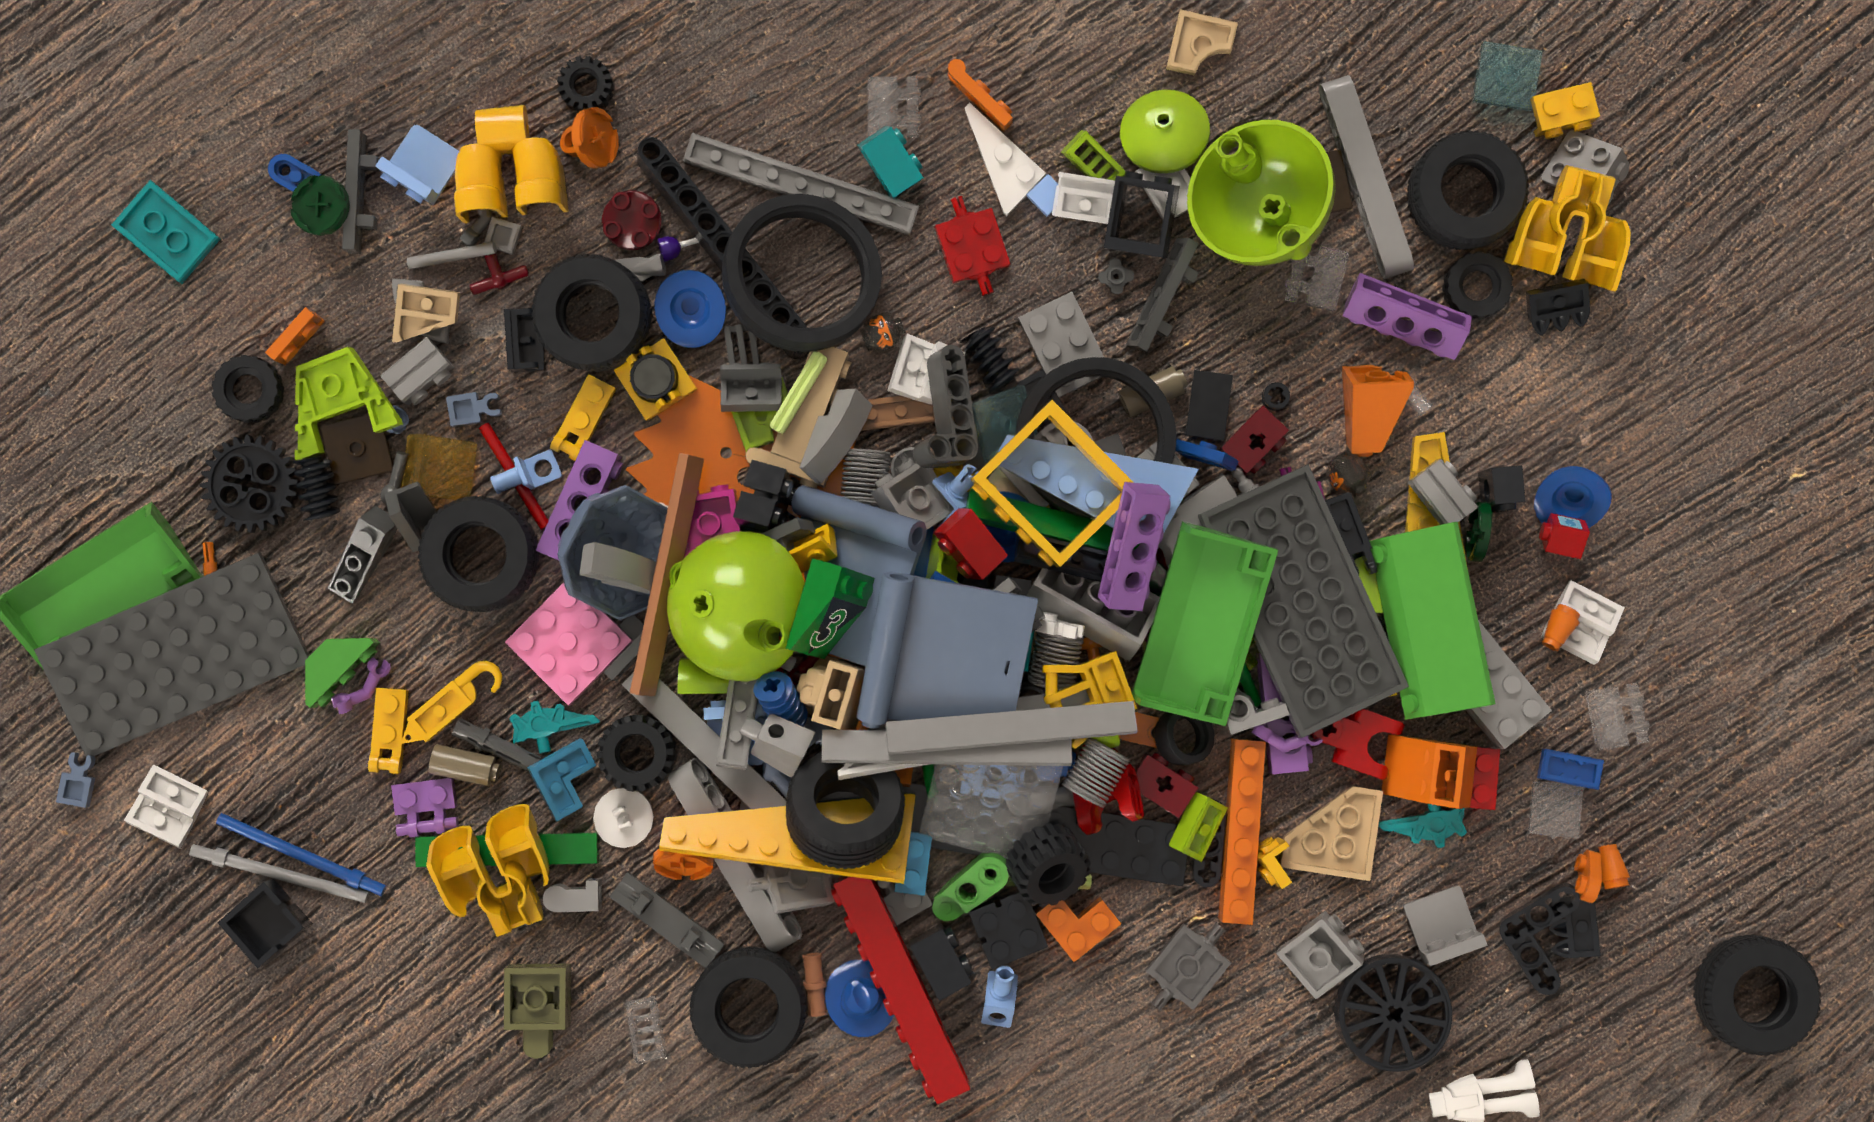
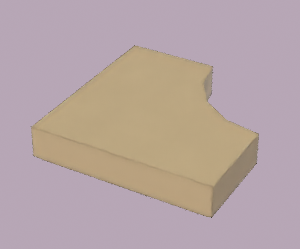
(1197, 39)

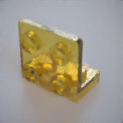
(440, 465)

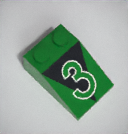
(828, 607)

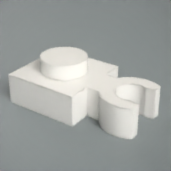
(1053, 626)

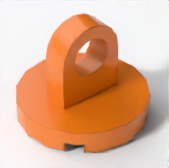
(592, 138)
(675, 865)

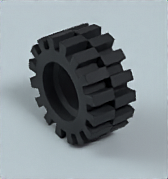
(585, 67)

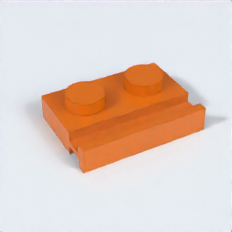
(295, 336)

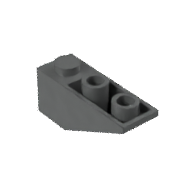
(363, 553)

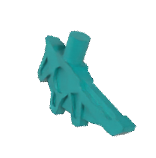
(544, 722)
(1431, 825)

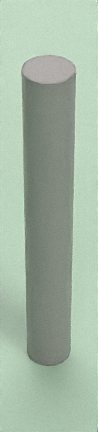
(451, 255)

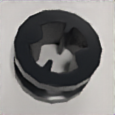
(1266, 398)

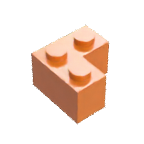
(1081, 931)

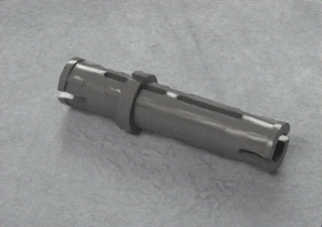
(491, 743)

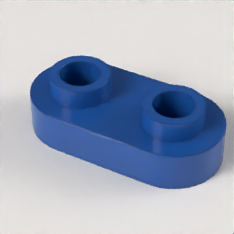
(298, 171)

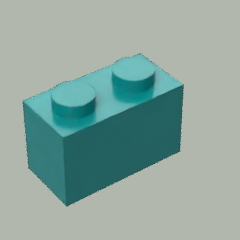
(890, 160)

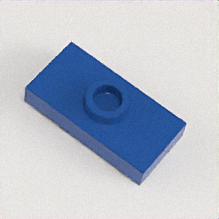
(1206, 453)
(1570, 769)

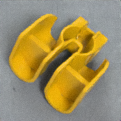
(479, 172)
(1601, 240)
(518, 855)

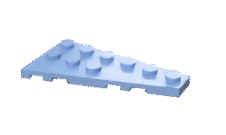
(1075, 480)

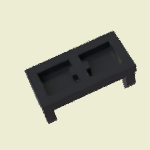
(522, 344)

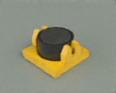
(654, 377)

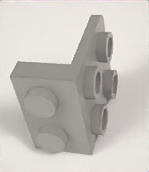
(1588, 154)

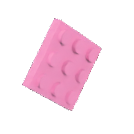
(568, 644)

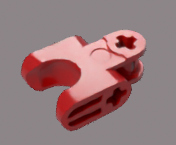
(1351, 739)
(1126, 793)

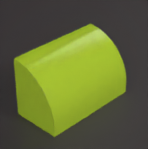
(696, 681)

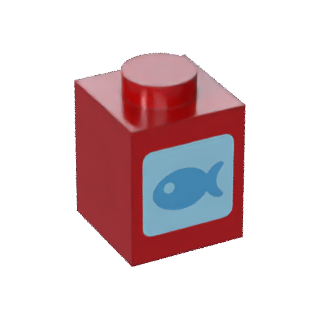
(1564, 535)

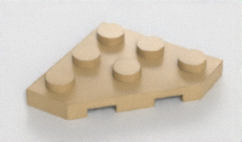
(1337, 836)

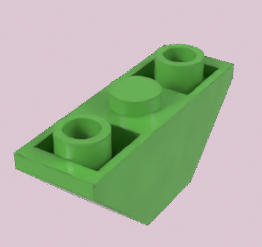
(334, 665)

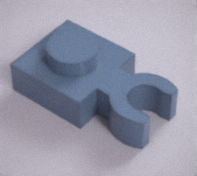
(467, 408)
(77, 787)

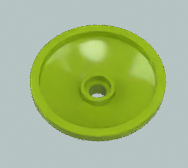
(1167, 146)

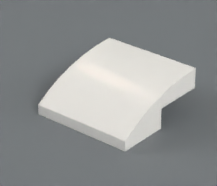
(910, 370)
(1597, 621)
(166, 806)

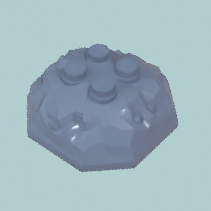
(619, 520)

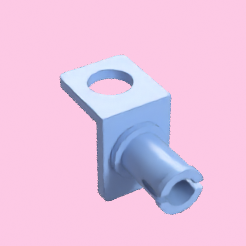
(525, 473)
(955, 488)
(1000, 996)

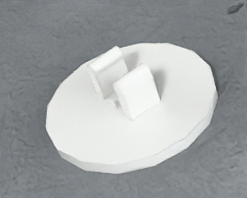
(623, 818)

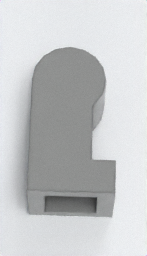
(574, 899)

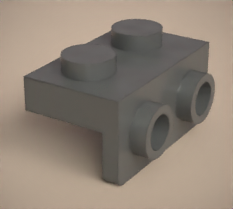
(751, 387)

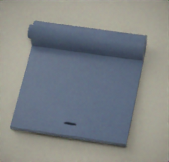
(866, 542)
(943, 650)

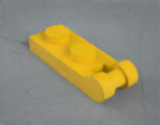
(583, 416)
(388, 729)

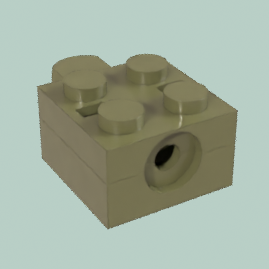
(539, 1004)

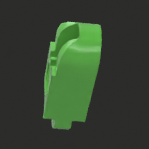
(954, 901)

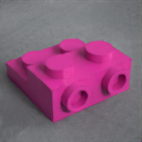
(712, 516)

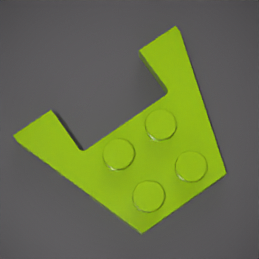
(331, 388)

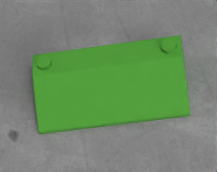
(98, 579)
(1432, 620)
(1203, 624)

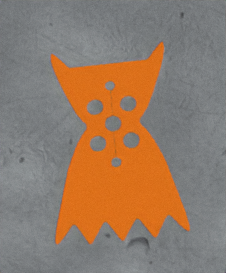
(701, 430)

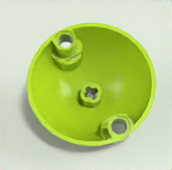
(1236, 205)
(726, 595)

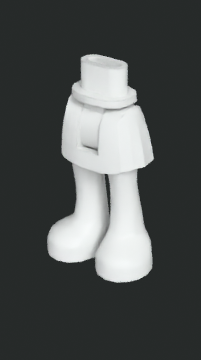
(1465, 1101)

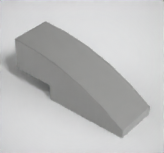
(835, 434)
(617, 567)

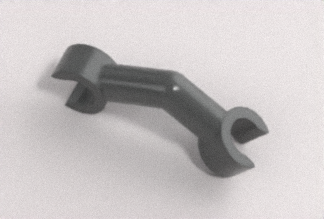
(472, 234)

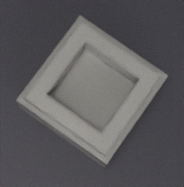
(504, 235)

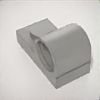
(1270, 711)

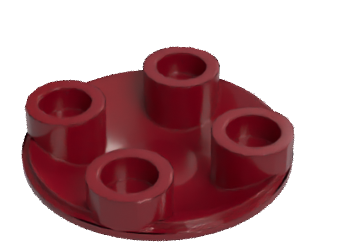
(631, 220)

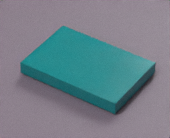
(166, 231)

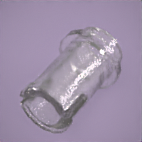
(1419, 401)

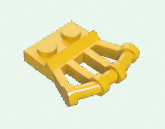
(1100, 677)

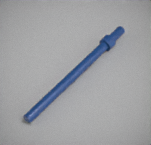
(354, 878)

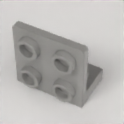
(1443, 926)

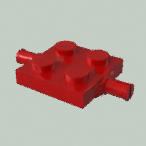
(972, 245)

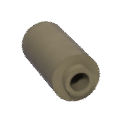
(1169, 381)
(463, 765)

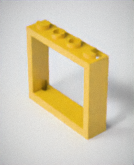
(1007, 511)

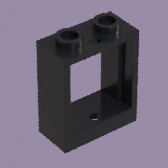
(1112, 238)

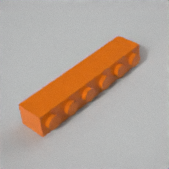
(1241, 831)

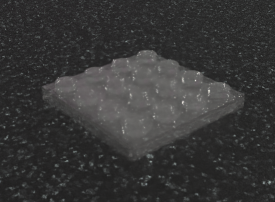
(988, 804)

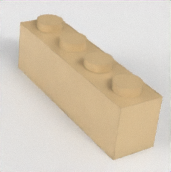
(817, 402)

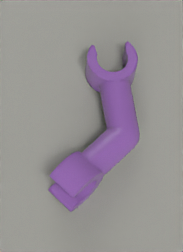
(346, 701)
(1280, 743)

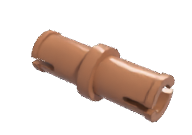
(814, 984)

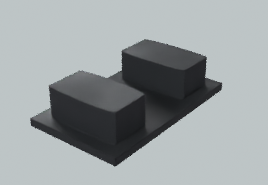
(1209, 405)

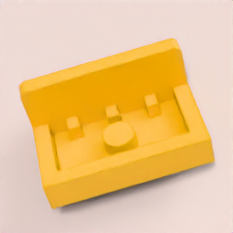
(1565, 109)
(817, 546)
(1270, 868)

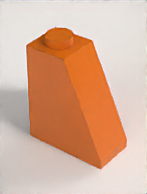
(1372, 406)

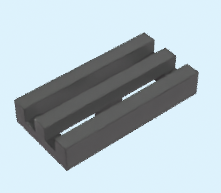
(729, 344)

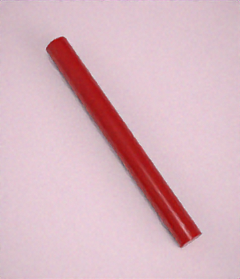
(507, 463)

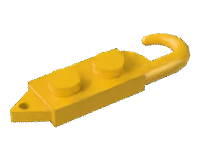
(448, 703)

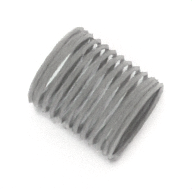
(859, 456)
(1064, 681)
(1094, 747)

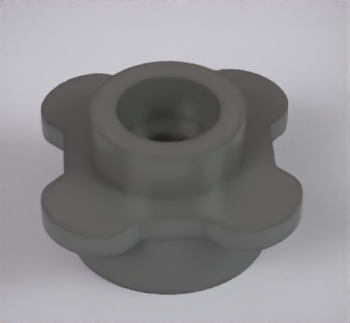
(1116, 285)

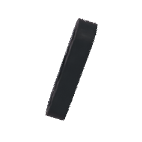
(1213, 866)

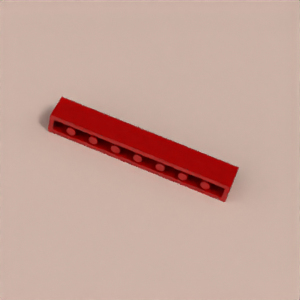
(902, 986)

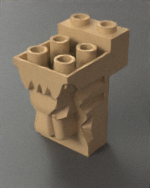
(832, 692)

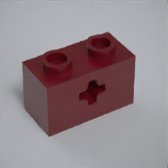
(1264, 426)
(1172, 799)

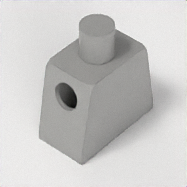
(778, 742)

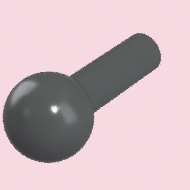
(396, 475)

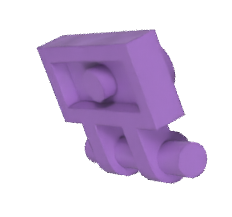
(422, 797)

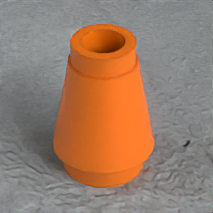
(1560, 626)
(1613, 867)

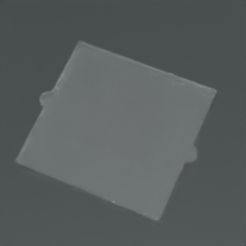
(1555, 809)

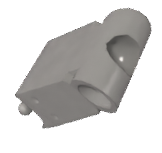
(1205, 498)

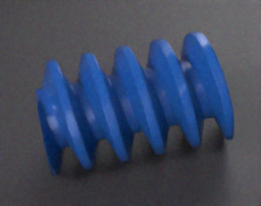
(780, 697)

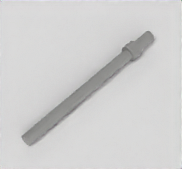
(223, 858)

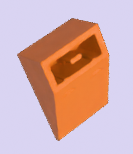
(1429, 771)

